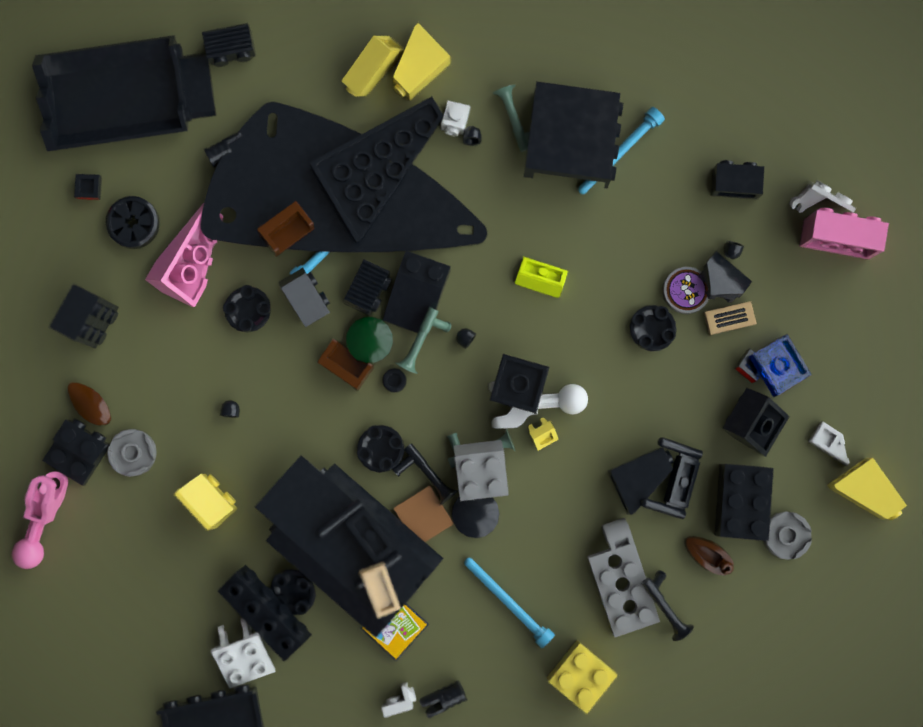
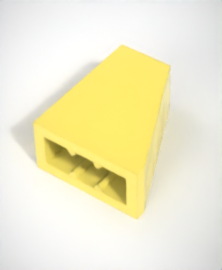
(419, 64)
(372, 65)
(869, 489)

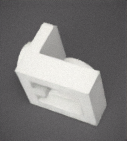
(455, 118)
(397, 705)

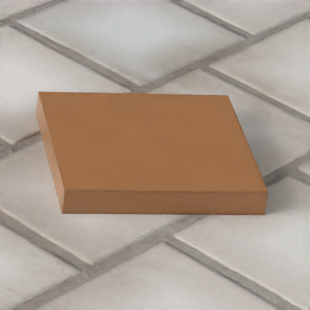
(424, 514)

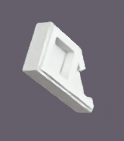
(830, 442)

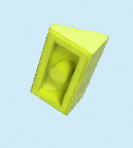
(541, 277)

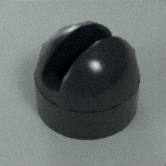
(472, 136)
(733, 249)
(465, 337)
(230, 409)

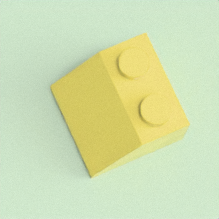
(207, 501)

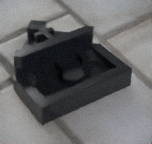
(723, 279)

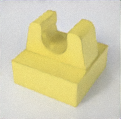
(543, 435)

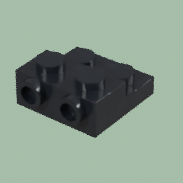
(76, 451)

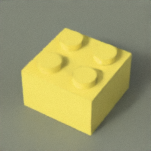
(582, 676)

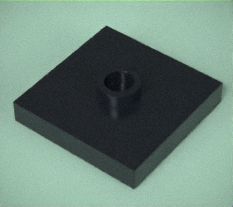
(519, 383)

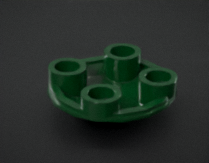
(369, 340)

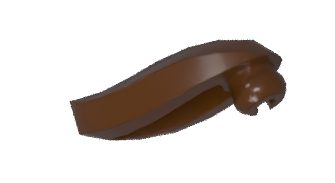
(89, 404)
(709, 555)

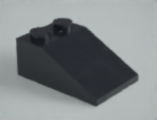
(415, 289)

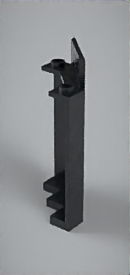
(120, 92)
(310, 498)

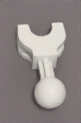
(571, 400)

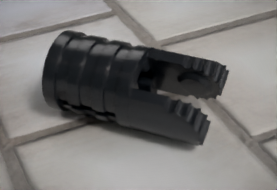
(220, 148)
(448, 697)

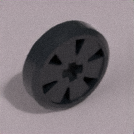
(124, 211)

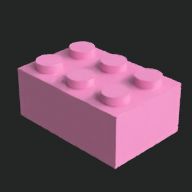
(844, 233)

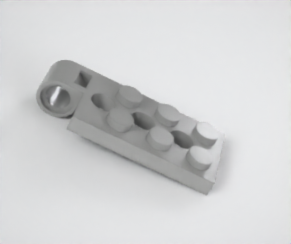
(621, 543)

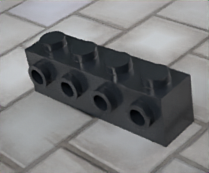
(264, 612)

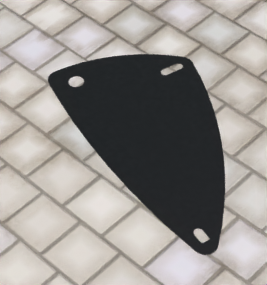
(272, 173)

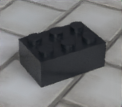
(84, 317)
(744, 502)

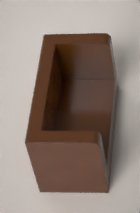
(286, 228)
(342, 364)

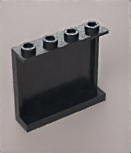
(573, 133)
(220, 710)

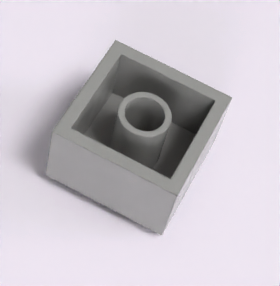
(481, 470)

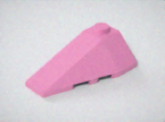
(184, 263)

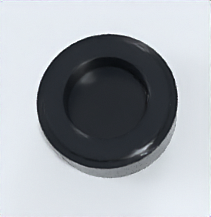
(394, 380)

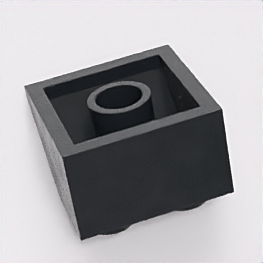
(756, 421)

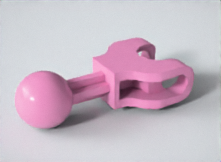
(40, 509)

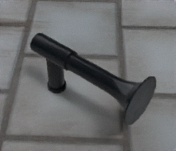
(415, 456)
(652, 587)

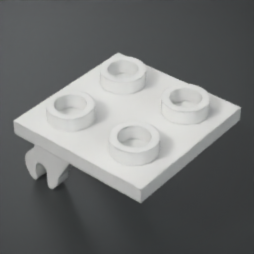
(817, 192)
(242, 659)

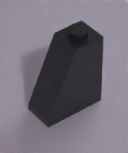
(640, 477)

